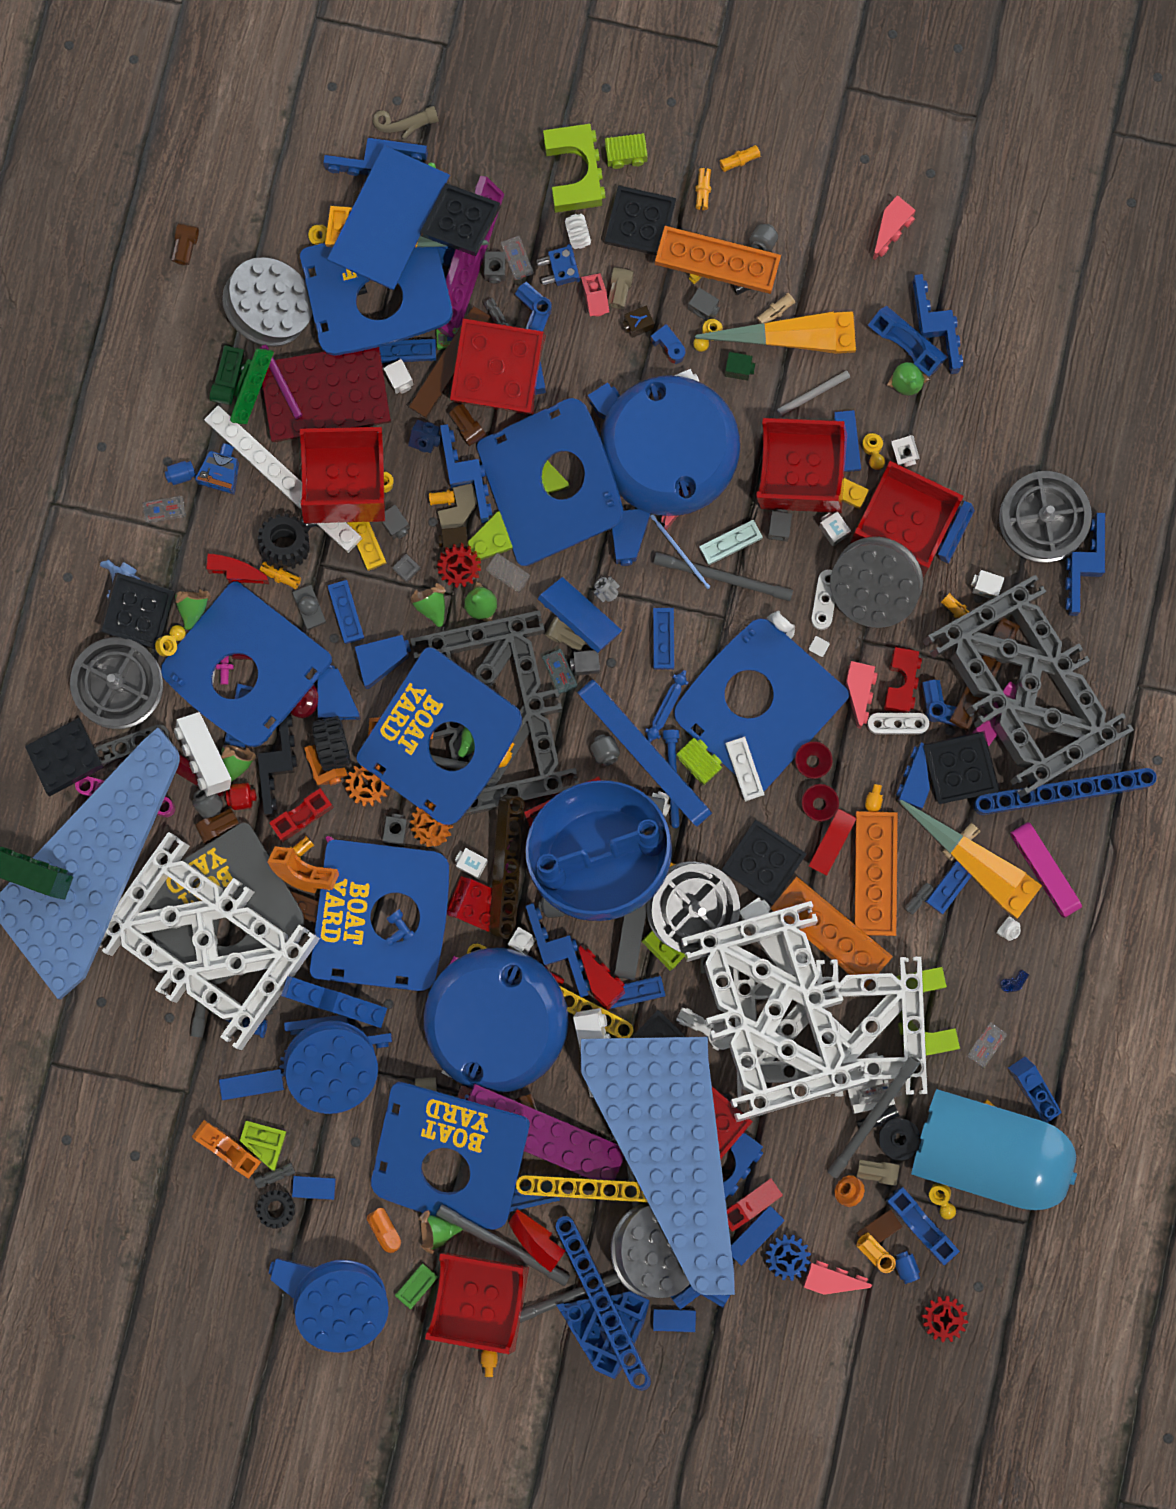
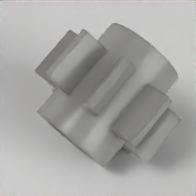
(606, 589)

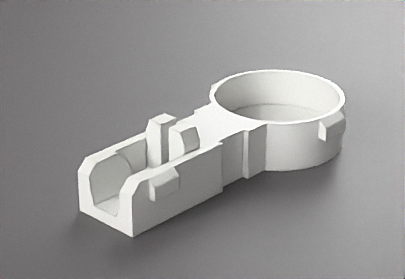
(696, 1022)

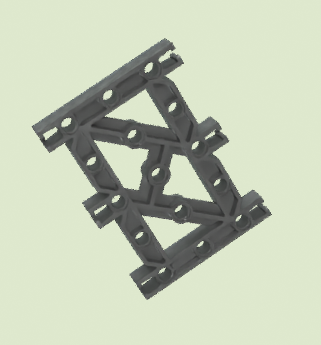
(505, 643)
(1016, 712)

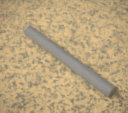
(813, 393)

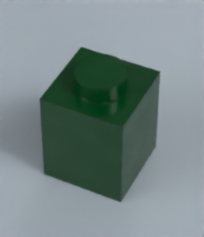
(739, 366)

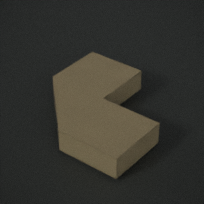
(458, 515)

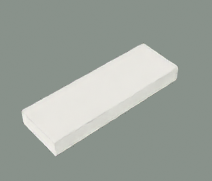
(744, 769)

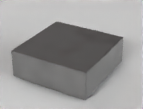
(406, 568)

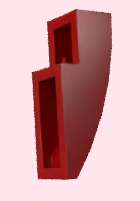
(235, 569)
(832, 841)
(536, 1240)

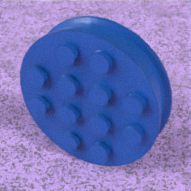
(330, 1067)
(340, 1306)

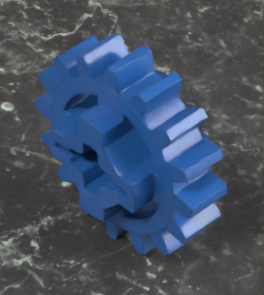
(787, 1248)

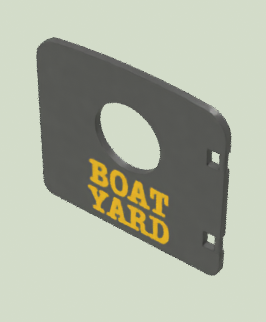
(230, 856)

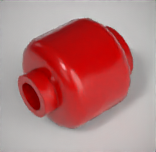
(240, 796)

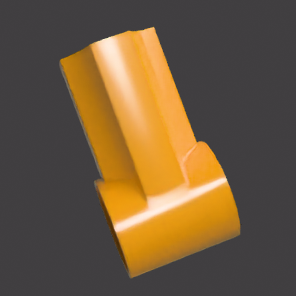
(875, 1253)

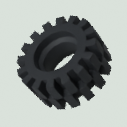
(266, 1218)

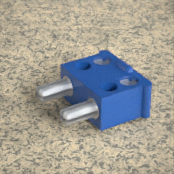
(564, 265)

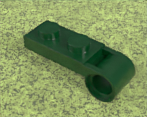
(227, 376)

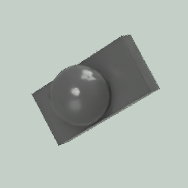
(309, 607)

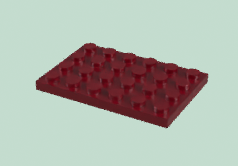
(329, 393)

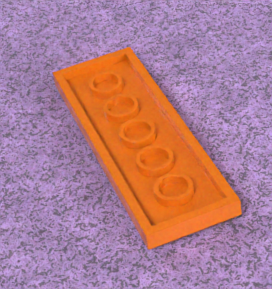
(717, 259)
(876, 873)
(834, 932)

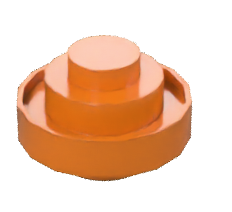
(849, 1191)

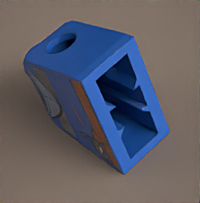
(219, 470)

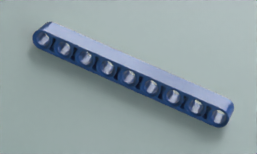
(644, 752)
(1074, 791)
(607, 1312)

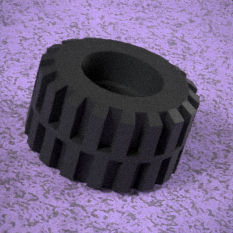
(279, 528)
(331, 743)

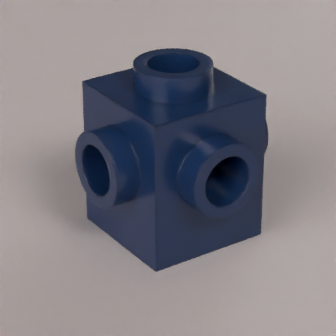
(424, 436)

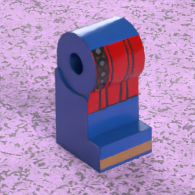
(670, 343)

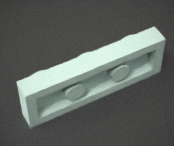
(730, 542)

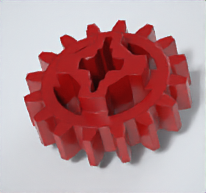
(450, 564)
(935, 1317)

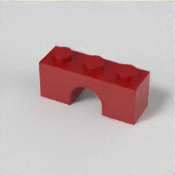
(906, 663)
(306, 813)

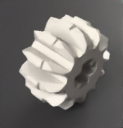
(577, 231)

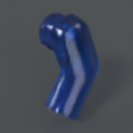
(1016, 984)

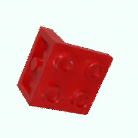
(471, 903)

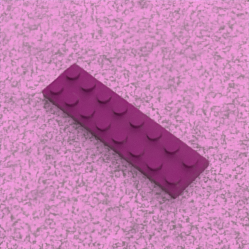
(466, 267)
(558, 1140)

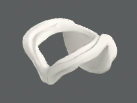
(782, 623)

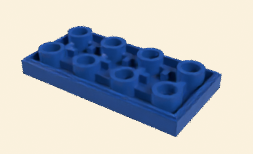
(579, 614)

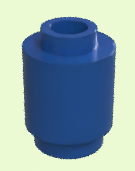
(180, 472)
(907, 1267)

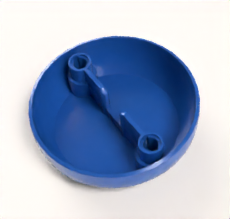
(671, 445)
(599, 850)
(495, 1020)

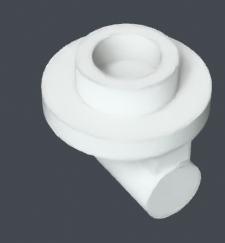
(1009, 929)

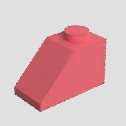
(595, 295)

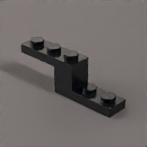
(275, 764)

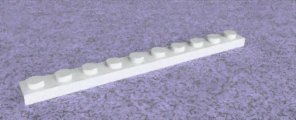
(275, 472)

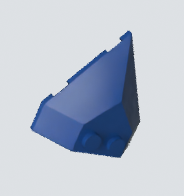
(591, 1335)

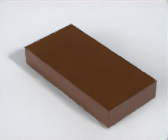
(881, 1227)

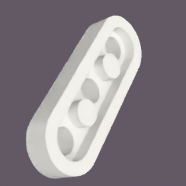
(823, 608)
(906, 719)

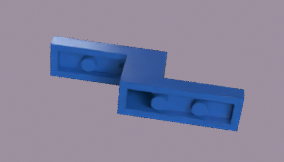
(373, 148)
(937, 324)
(465, 473)
(1086, 564)
(558, 950)
(334, 1001)
(296, 1027)

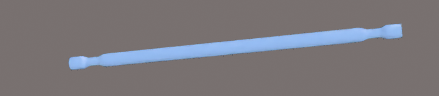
(680, 551)

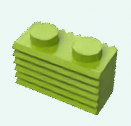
(626, 150)
(699, 761)

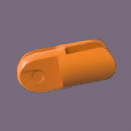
(384, 1230)

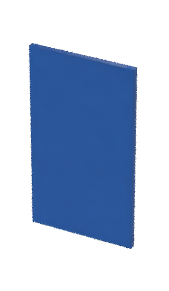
(388, 217)

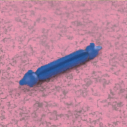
(666, 706)

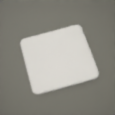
(819, 646)

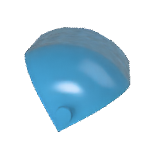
(995, 1153)

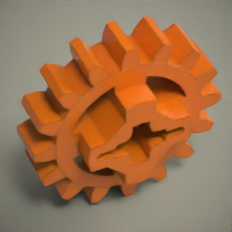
(359, 790)
(433, 834)

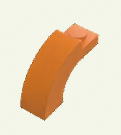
(300, 874)
(226, 1148)

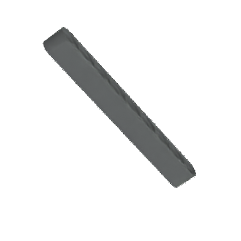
(632, 932)

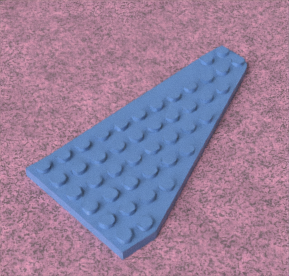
(100, 853)
(665, 1123)

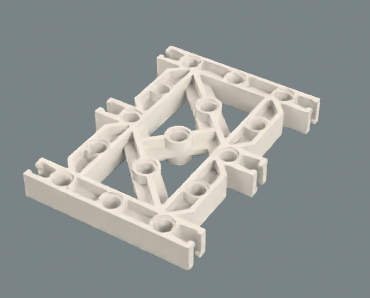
(209, 966)
(785, 989)
(897, 999)

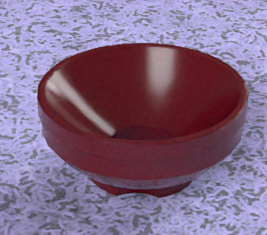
(307, 704)
(813, 749)
(823, 792)

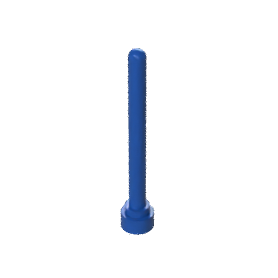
(670, 738)

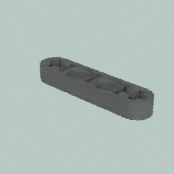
(129, 740)

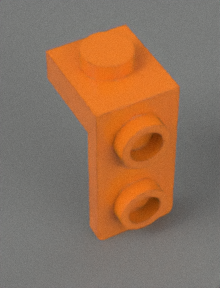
(320, 776)

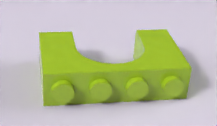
(577, 141)
(938, 1041)

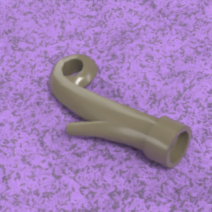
(409, 124)

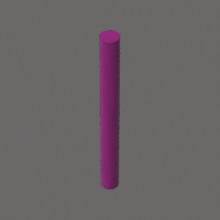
(283, 386)

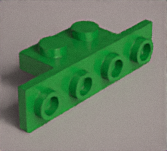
(250, 385)

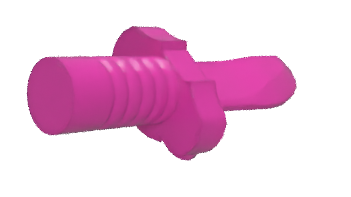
(224, 667)

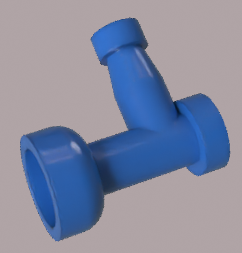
(403, 931)

